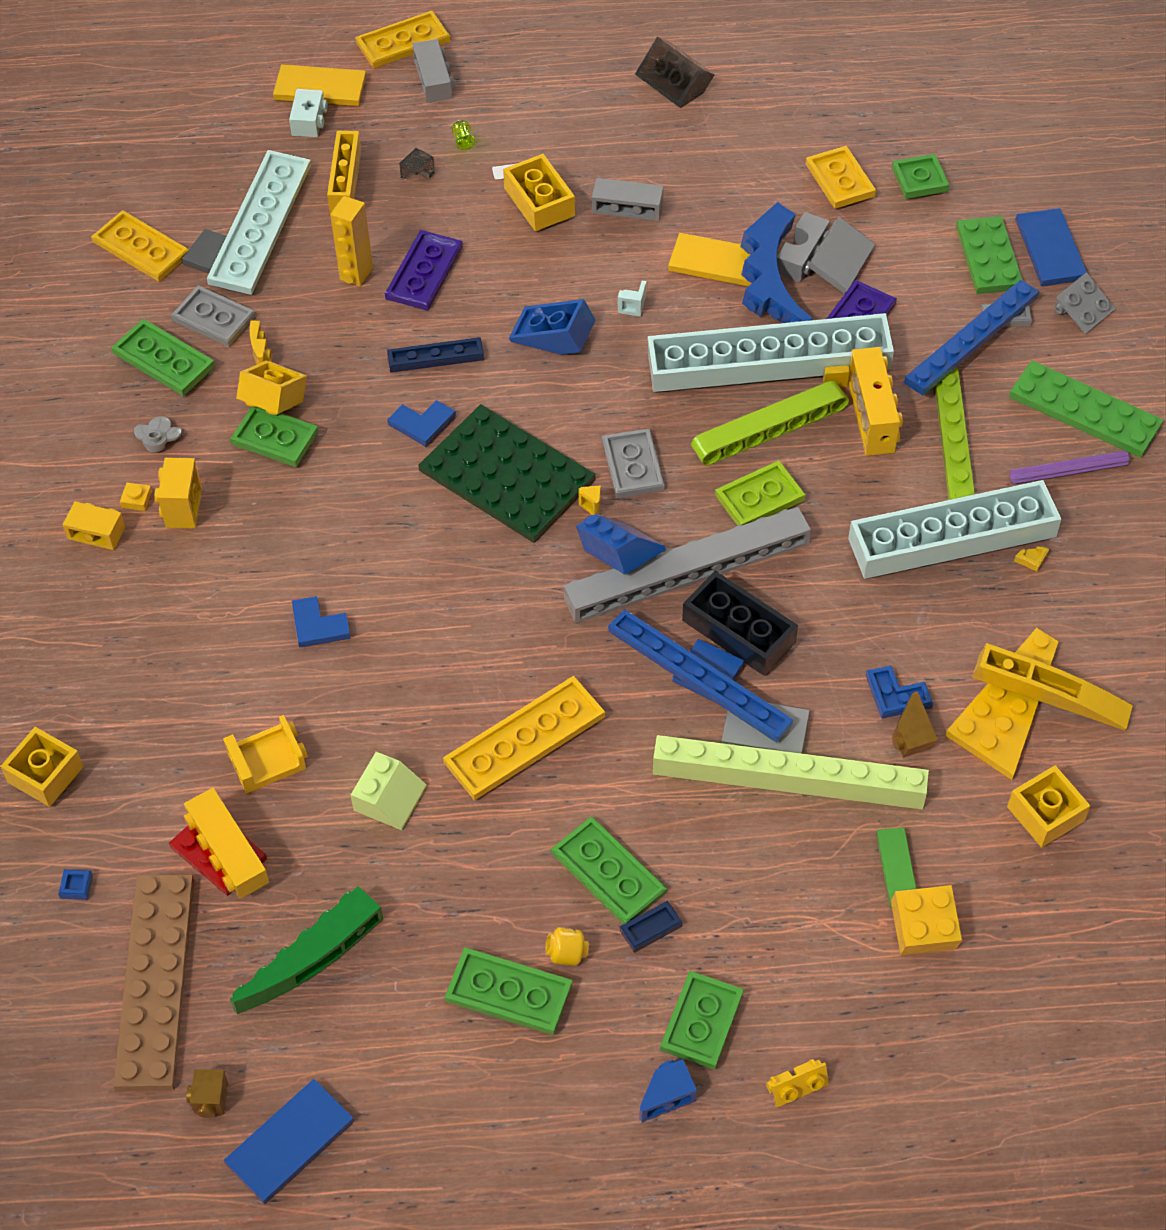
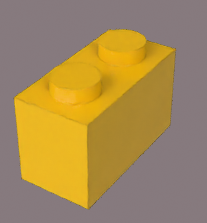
(94, 525)

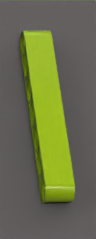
(769, 423)

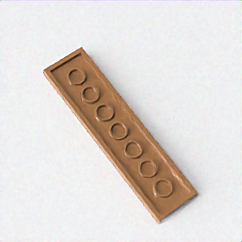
(154, 983)

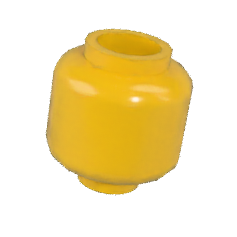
(566, 946)

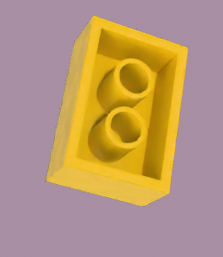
(539, 192)

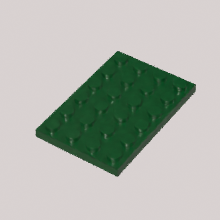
(507, 473)

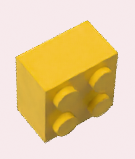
(271, 387)
(179, 492)
(42, 766)
(1048, 806)
(926, 920)

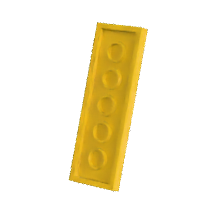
(523, 737)

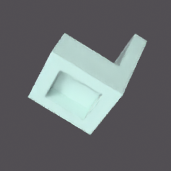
(632, 301)

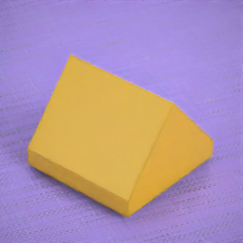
(590, 499)

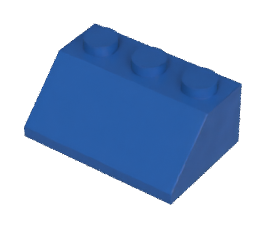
(617, 543)

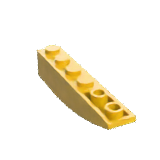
(1050, 686)

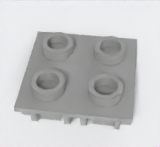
(1084, 303)

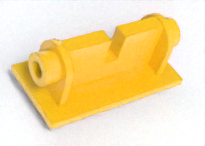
(808, 1078)

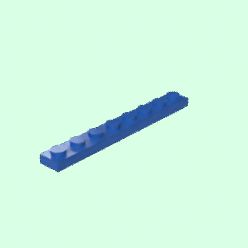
(971, 337)
(701, 676)

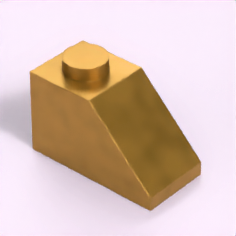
(914, 729)

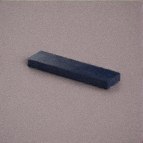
(435, 354)

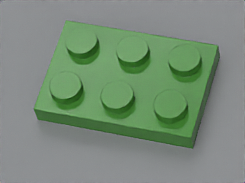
(274, 436)
(701, 1020)

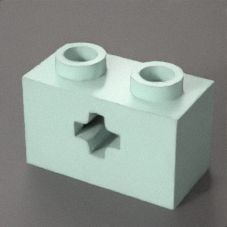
(307, 113)

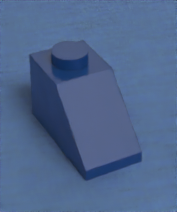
(668, 1090)

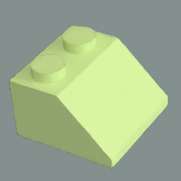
(387, 791)

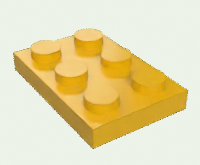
(840, 177)

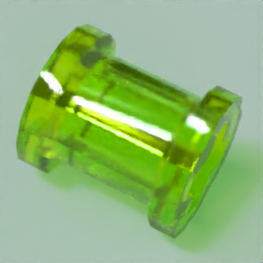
(461, 131)

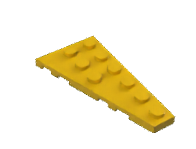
(999, 719)

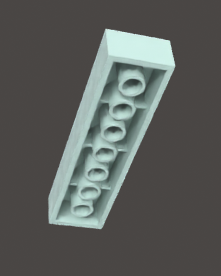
(954, 529)

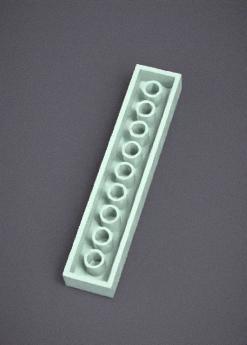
(762, 351)

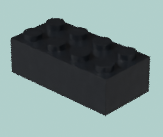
(739, 623)

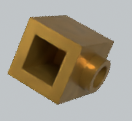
(207, 1093)

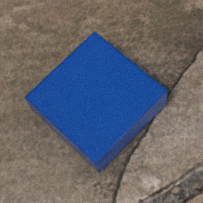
(75, 884)

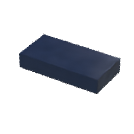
(651, 926)

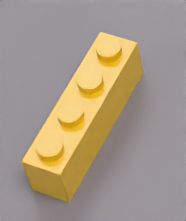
(344, 167)
(351, 241)
(226, 843)

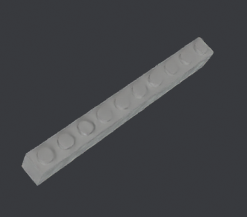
(687, 564)

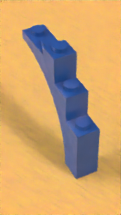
(760, 268)

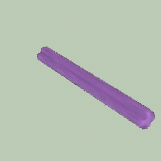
(1069, 467)

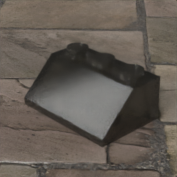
(673, 73)

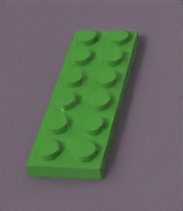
(1086, 408)

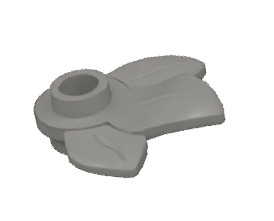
(157, 433)

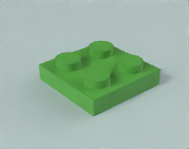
(920, 176)

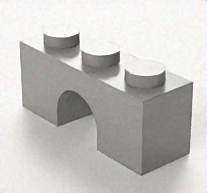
(809, 234)

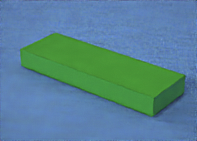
(895, 861)

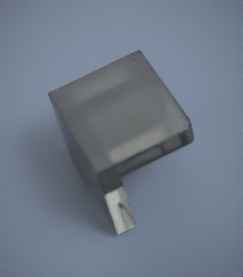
(416, 163)

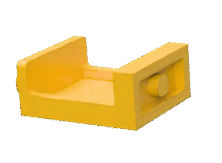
(266, 755)

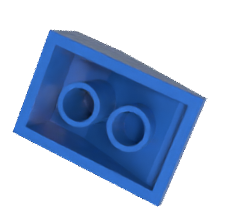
(554, 326)

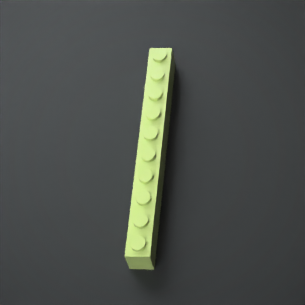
(790, 772)

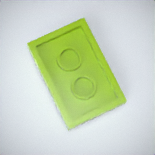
(760, 494)

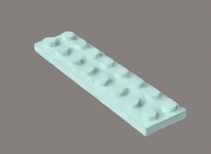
(259, 222)

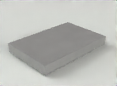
(841, 255)
(213, 316)
(632, 463)
(742, 734)

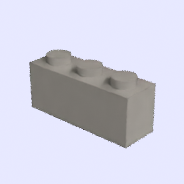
(433, 70)
(627, 199)

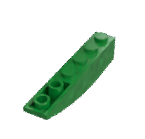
(312, 951)

